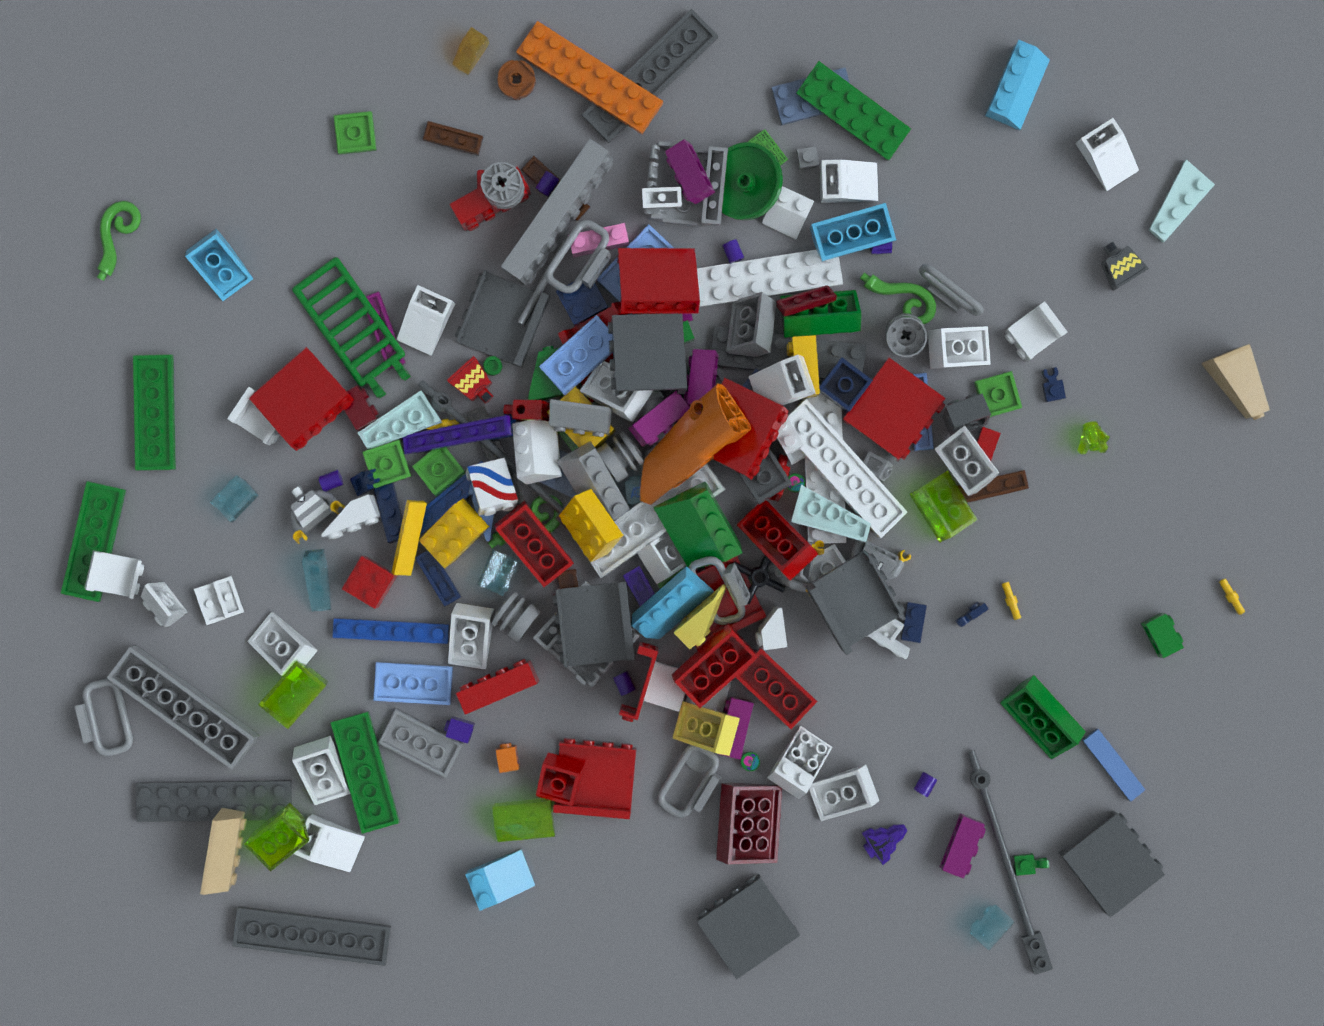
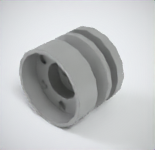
(506, 196)
(906, 346)
(620, 456)
(516, 617)

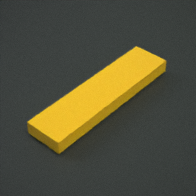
(408, 537)

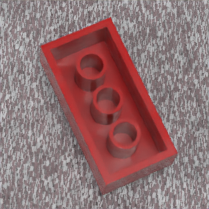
(475, 208)
(777, 539)
(533, 544)
(714, 665)
(497, 687)
(776, 689)

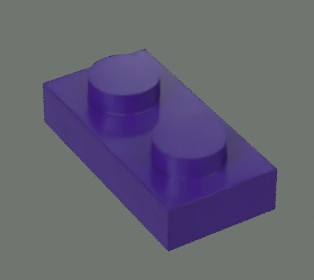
(639, 585)

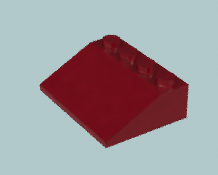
(749, 823)

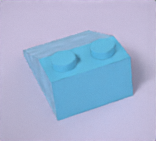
(218, 264)
(499, 879)

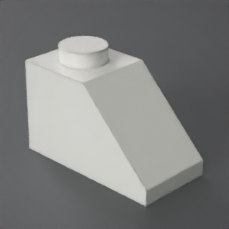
(661, 197)

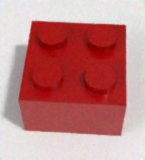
(369, 582)

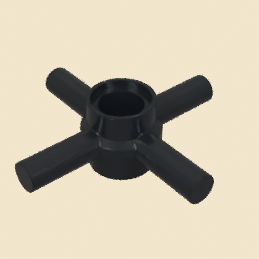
(765, 581)

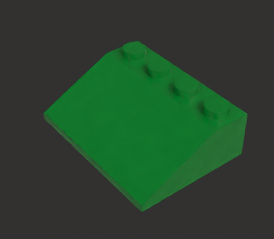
(698, 525)

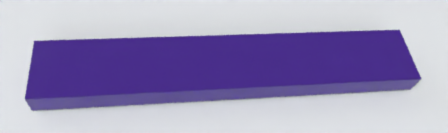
(457, 434)

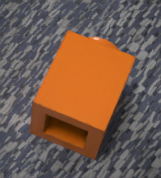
(507, 757)

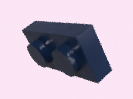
(914, 622)

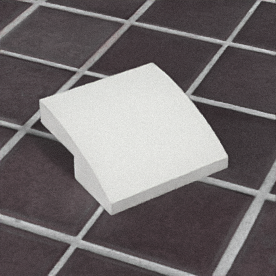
(218, 600)
(663, 689)

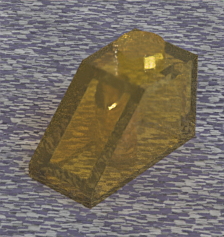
(470, 50)

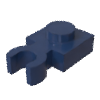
(1054, 388)
(363, 482)
(975, 610)

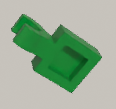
(1026, 864)

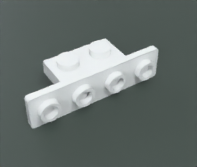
(886, 637)

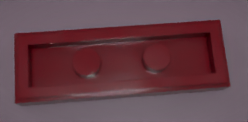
(806, 300)

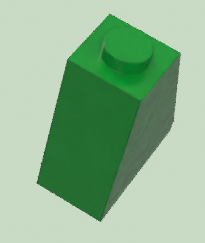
(541, 385)

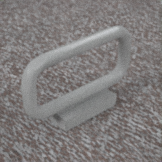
(593, 266)
(949, 292)
(734, 584)
(88, 723)
(702, 792)

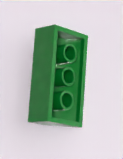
(830, 318)
(1043, 717)

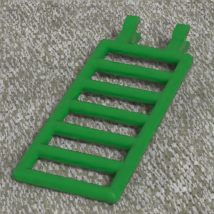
(367, 308)

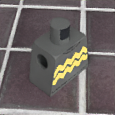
(1121, 265)

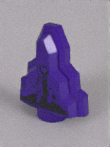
(883, 841)

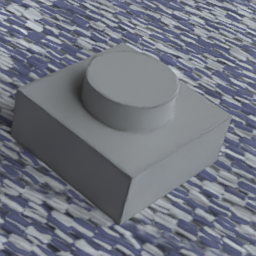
(807, 158)

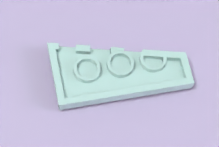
(1185, 194)
(401, 421)
(822, 514)

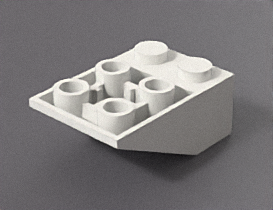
(1108, 154)
(848, 181)
(425, 320)
(784, 381)
(356, 513)
(800, 763)
(330, 844)

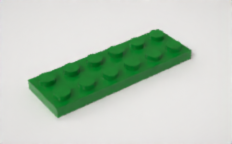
(853, 111)
(154, 412)
(94, 531)
(365, 772)

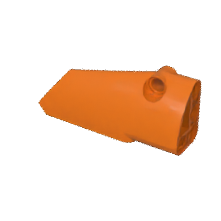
(692, 443)

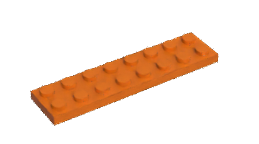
(589, 77)

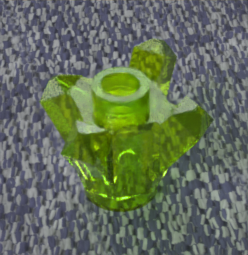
(1093, 438)

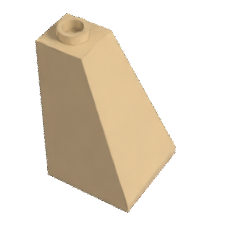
(1239, 380)

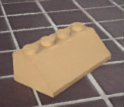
(223, 851)

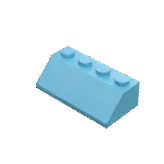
(1018, 85)
(852, 232)
(670, 604)

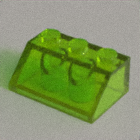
(943, 506)
(293, 693)
(523, 820)
(278, 837)

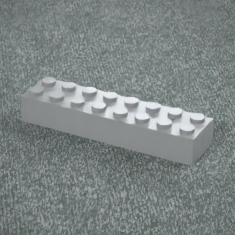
(558, 212)
(183, 706)

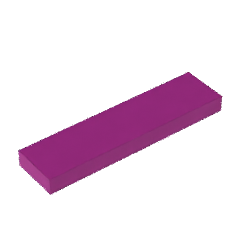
(378, 304)

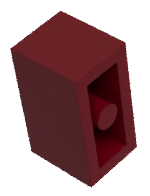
(360, 410)

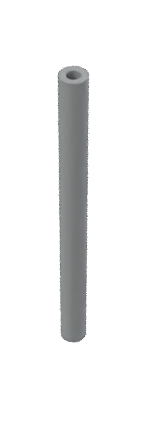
(535, 296)

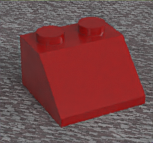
(559, 779)

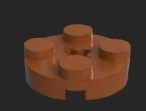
(517, 68)

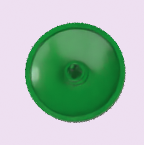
(751, 181)

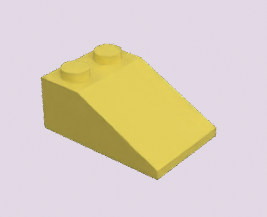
(696, 624)
(706, 728)

